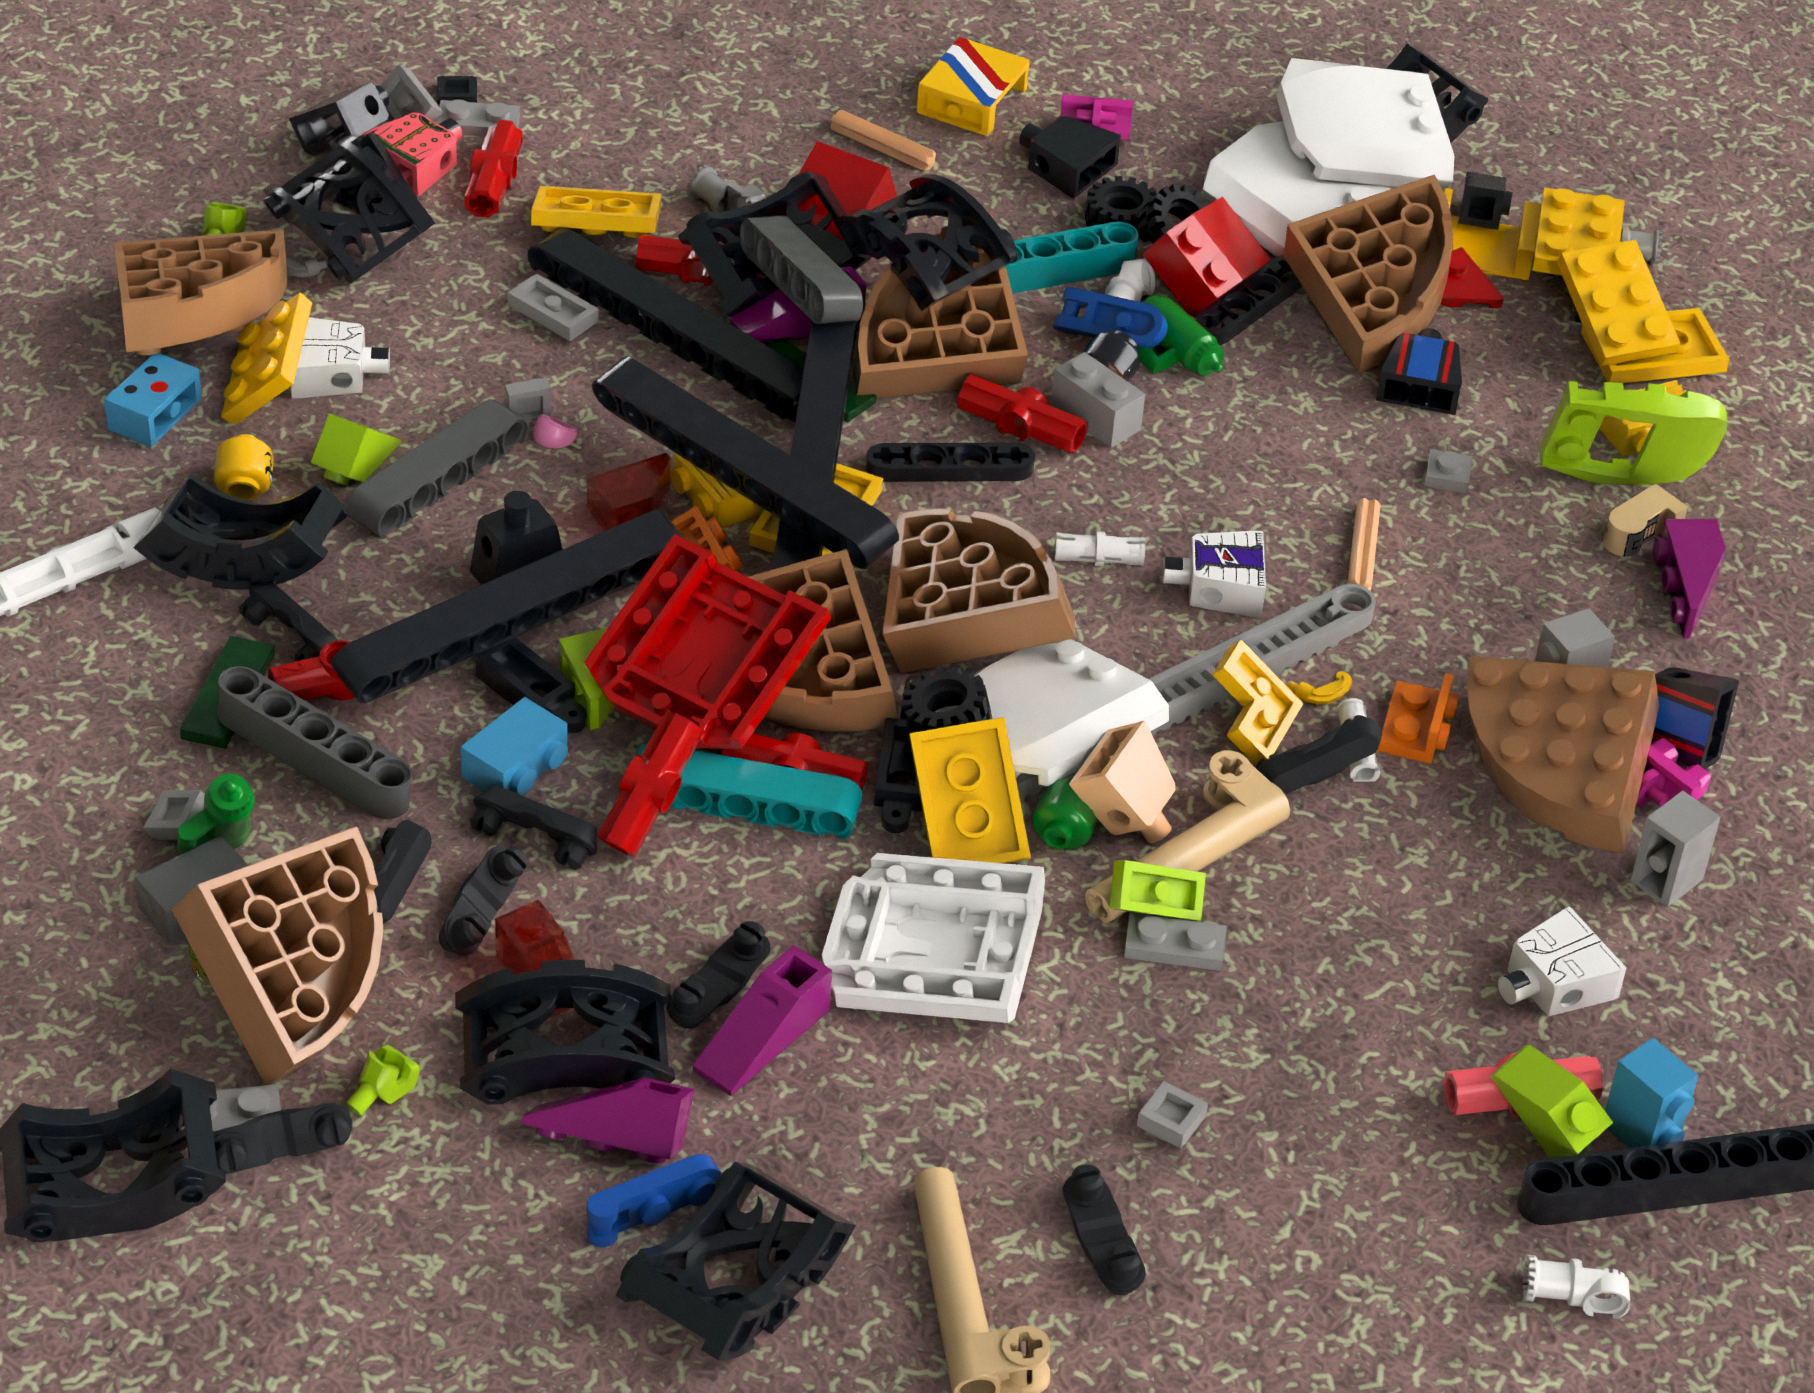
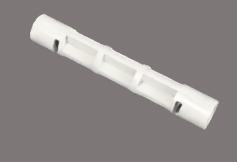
(73, 563)

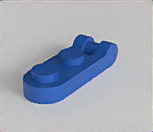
(1110, 313)
(650, 1197)

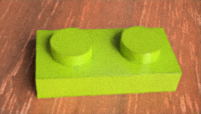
(1157, 890)

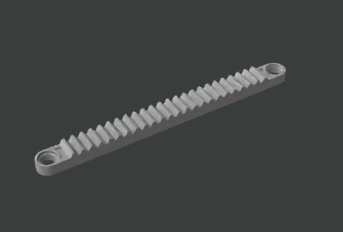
(1276, 642)

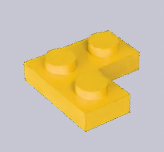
(1265, 699)

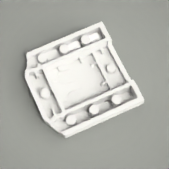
(1365, 123)
(1273, 185)
(1062, 704)
(935, 937)

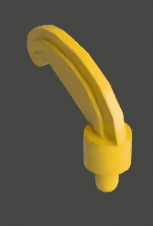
(1324, 694)

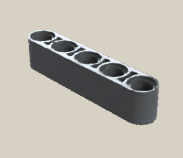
(801, 269)
(436, 466)
(313, 743)

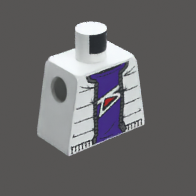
(1222, 572)

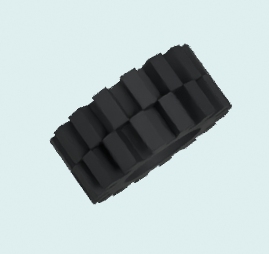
(1106, 197)
(1168, 200)
(941, 691)

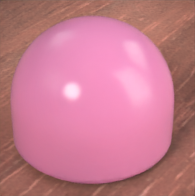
(553, 432)

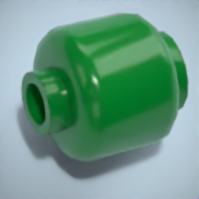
(1063, 816)

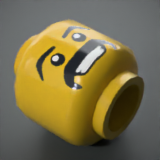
(243, 467)

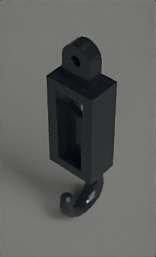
(514, 669)
(895, 760)

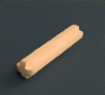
(883, 140)
(1364, 543)

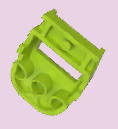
(1677, 446)

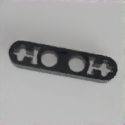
(1253, 303)
(950, 460)

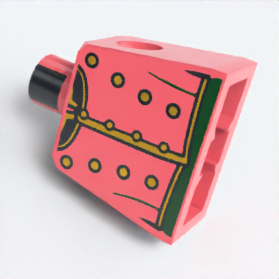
(420, 148)

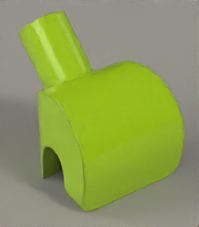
(223, 219)
(384, 1076)

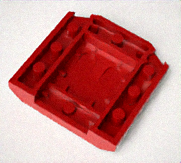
(703, 646)

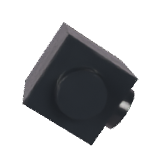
(1484, 200)

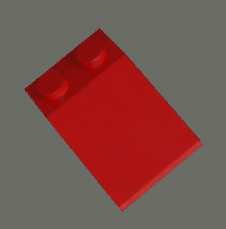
(1206, 256)

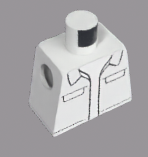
(336, 359)
(1562, 967)

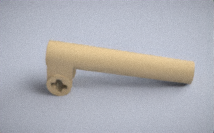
(1244, 808)
(974, 1356)

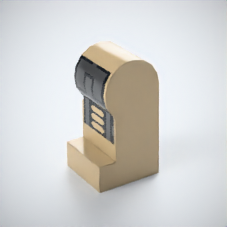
(1641, 520)

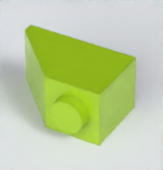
(351, 450)
(572, 654)
(1551, 1102)

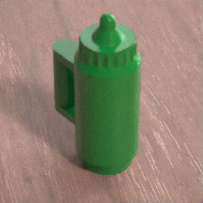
(1184, 342)
(225, 813)

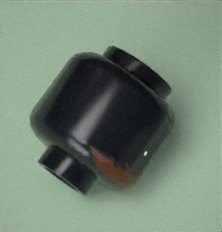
(1115, 352)

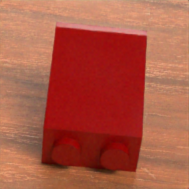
(853, 180)

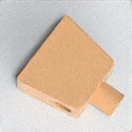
(1127, 782)

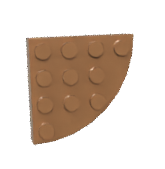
(1375, 266)
(197, 286)
(939, 347)
(969, 590)
(843, 674)
(1565, 742)
(289, 947)

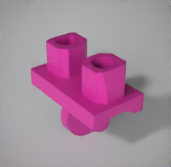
(1101, 112)
(1666, 779)

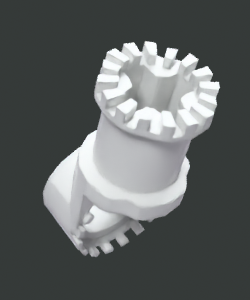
(1134, 280)
(1576, 1285)

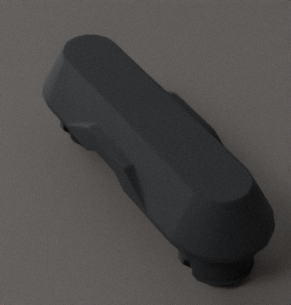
(268, 600)
(1323, 757)
(501, 805)
(404, 853)
(480, 899)
(720, 977)
(281, 1134)
(1102, 1231)

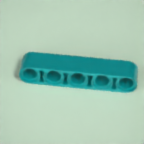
(1071, 256)
(768, 794)

